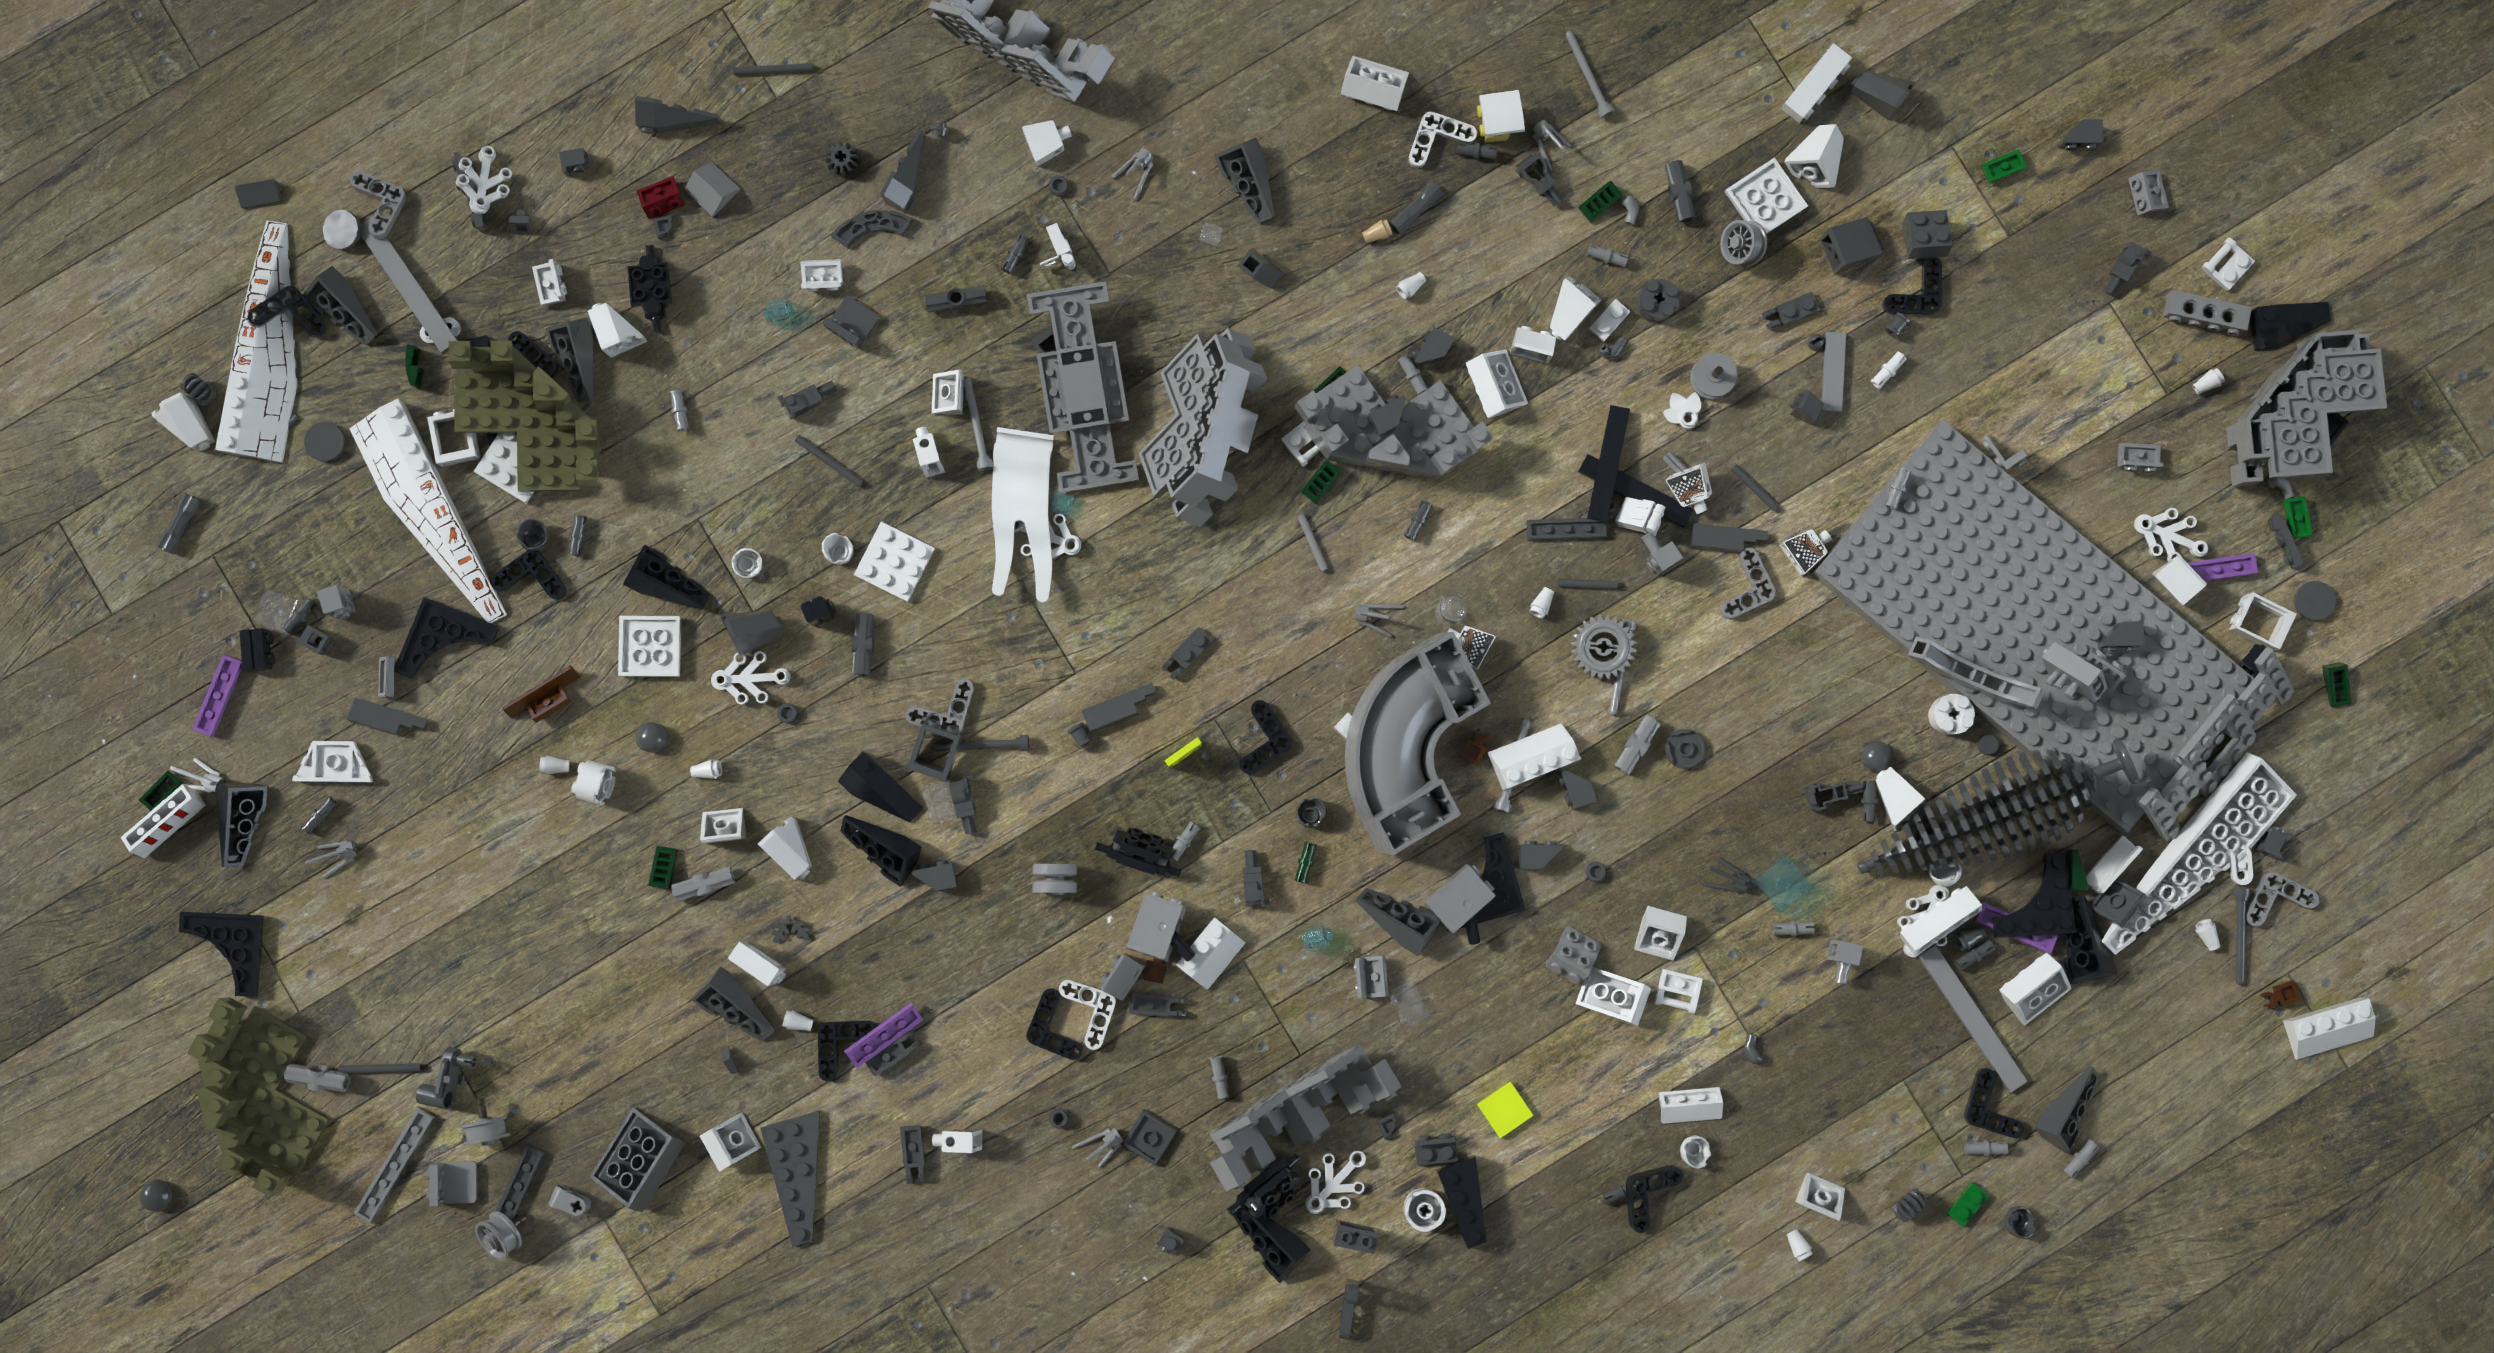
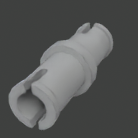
(1607, 255)
(1412, 374)
(679, 410)
(1897, 488)
(1184, 840)
(1793, 928)
(1220, 1077)
(1986, 1148)
(2081, 1159)

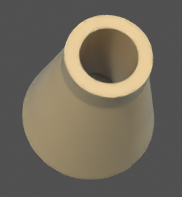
(1378, 231)

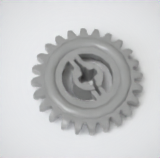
(1584, 645)

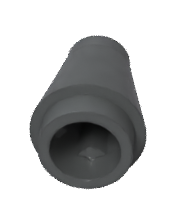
(1967, 939)

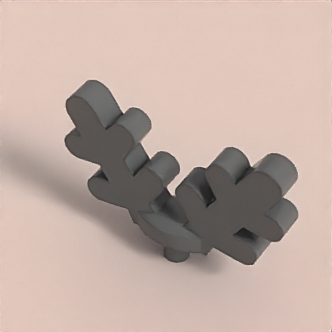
(802, 932)

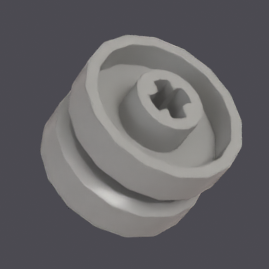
(1054, 879)

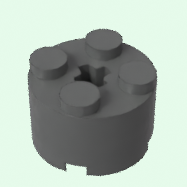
(1668, 298)

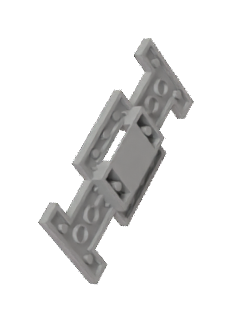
(1075, 386)
(2230, 718)

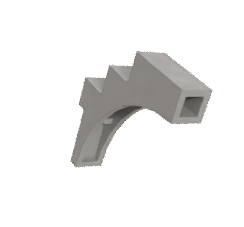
(1973, 676)

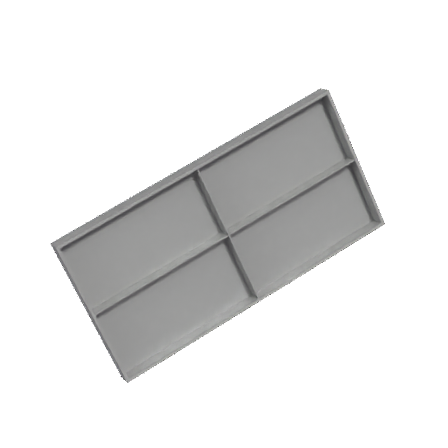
(2000, 582)

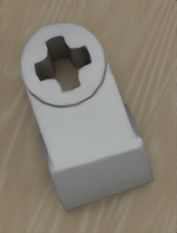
(565, 1199)

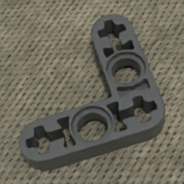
(1349, 1300)

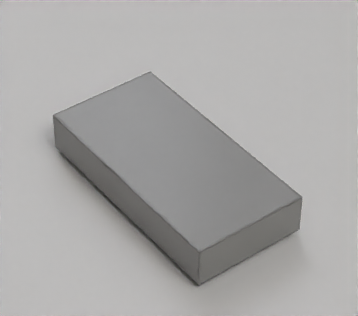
(386, 677)

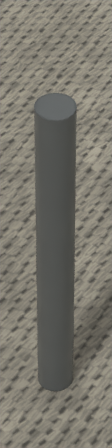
(773, 69)
(829, 461)
(383, 1068)

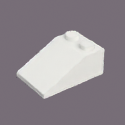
(1613, 996)

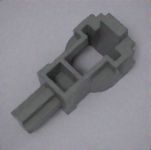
(1545, 184)
(2125, 266)
(806, 399)
(1838, 791)
(963, 802)
(1253, 881)

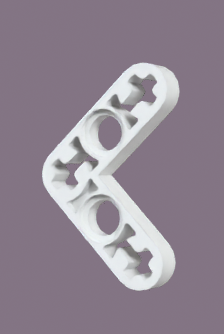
(1432, 130)
(1095, 1002)

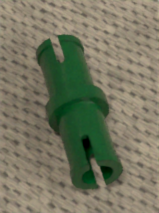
(1305, 862)

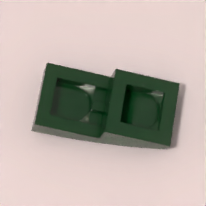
(413, 371)

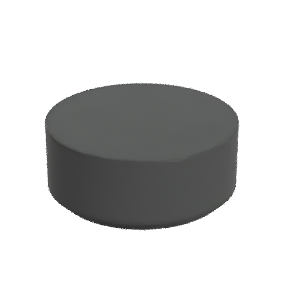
(1058, 185)
(787, 713)
(1987, 744)
(1595, 871)

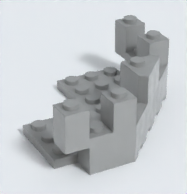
(1022, 48)
(2291, 408)
(1426, 443)
(1192, 448)
(1299, 1112)

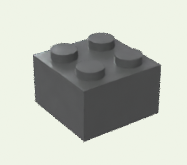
(1927, 234)

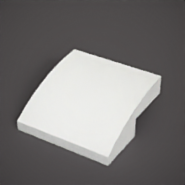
(1502, 113)

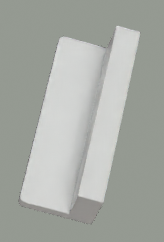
(2111, 864)
(1691, 1105)

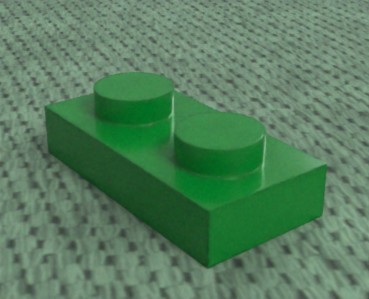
(2003, 166)
(2297, 517)
(1967, 1204)

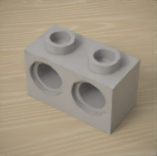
(336, 602)

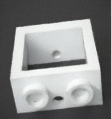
(455, 457)
(2281, 629)
(757, 963)

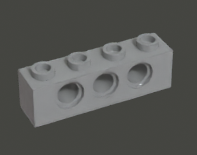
(2238, 314)

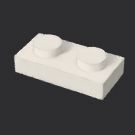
(1609, 320)

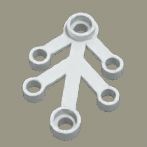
(483, 182)
(2167, 534)
(1063, 542)
(746, 678)
(1932, 898)
(1333, 1185)

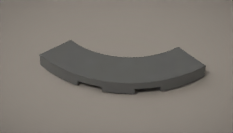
(871, 222)

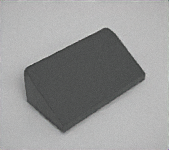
(258, 193)

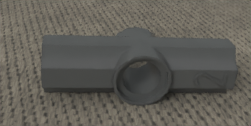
(1680, 191)
(942, 300)
(862, 644)

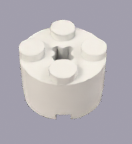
(1962, 710)
(594, 782)
(1428, 1220)

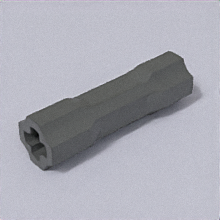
(1405, 218)
(171, 536)

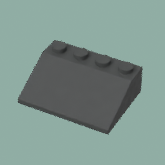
(637, 1160)

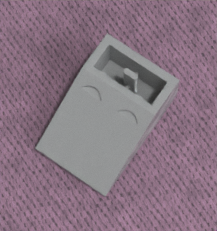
(1122, 977)

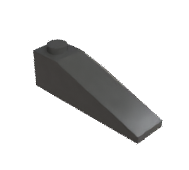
(657, 117)
(1247, 172)
(902, 185)
(333, 296)
(575, 348)
(1406, 924)
(728, 999)
(2062, 1117)

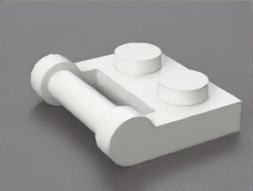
(2232, 269)
(1298, 439)
(1679, 984)

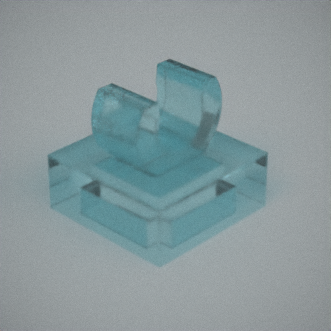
(1062, 503)

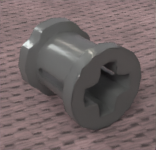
(1897, 325)
(1080, 735)

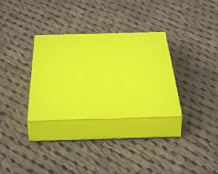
(1183, 753)
(1505, 1109)

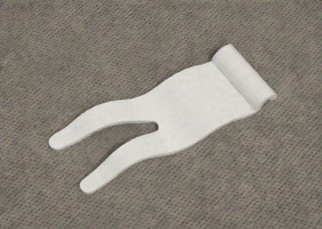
(1022, 495)

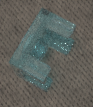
(1781, 883)

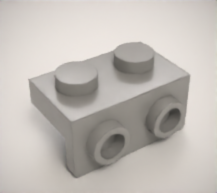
(2139, 456)
(1371, 977)

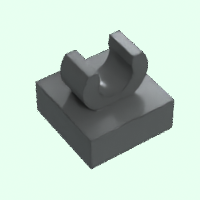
(521, 223)

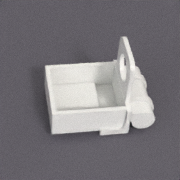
(1062, 248)
(1640, 515)

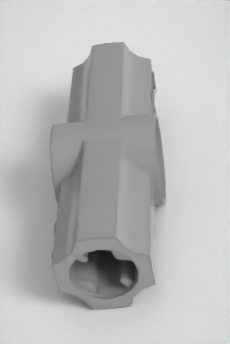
(1637, 744)
(703, 884)
(317, 1077)

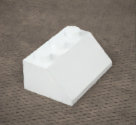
(1374, 83)
(1496, 383)
(1213, 953)
(2035, 988)

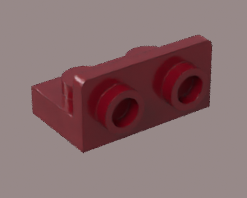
(660, 197)

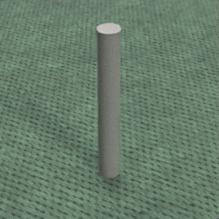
(1312, 542)

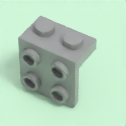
(2017, 459)
(1574, 956)
(452, 1183)

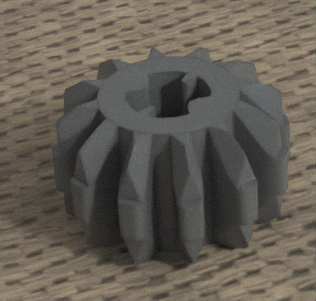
(834, 156)
(198, 389)
(1910, 1205)

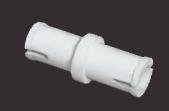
(1888, 370)

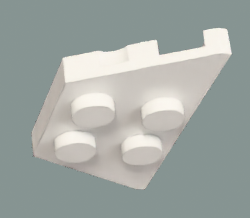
(333, 763)

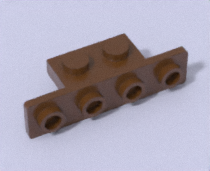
(545, 697)

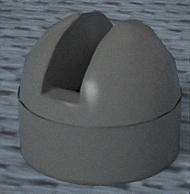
(1817, 346)

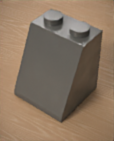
(1851, 244)

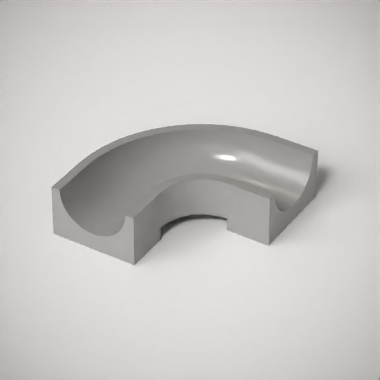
(1396, 737)

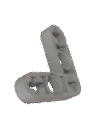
(386, 199)
(1756, 592)
(951, 715)
(2271, 892)

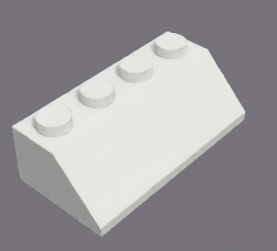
(1533, 756)
(2330, 1027)

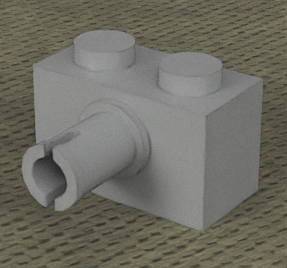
(1661, 556)
(1845, 955)

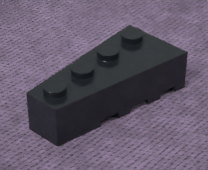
(1464, 1196)

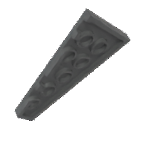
(793, 1161)

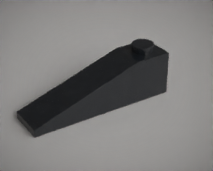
(2284, 322)
(659, 579)
(872, 784)
(238, 817)
(889, 850)
(2086, 954)
(1276, 1244)

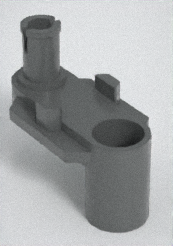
(448, 1078)

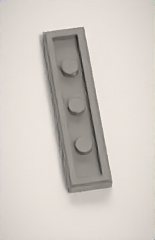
(1833, 371)

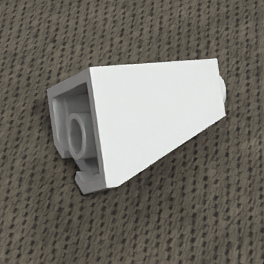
(1818, 157)
(1572, 308)
(613, 331)
(184, 419)
(1899, 799)
(788, 849)

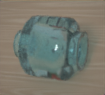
(779, 311)
(1317, 937)

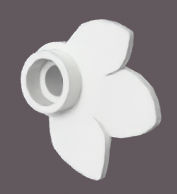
(1683, 407)

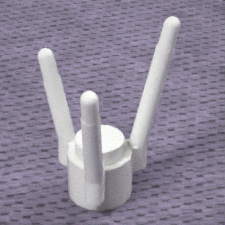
(209, 781)

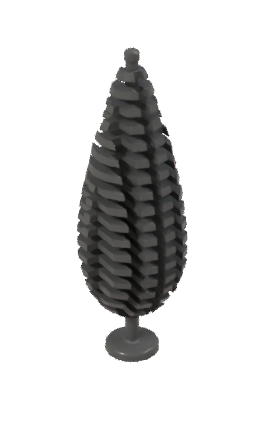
(2002, 810)

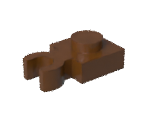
(1474, 750)
(1155, 971)
(2283, 994)

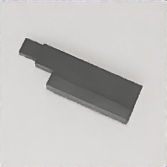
(1724, 538)
(1116, 709)
(383, 718)

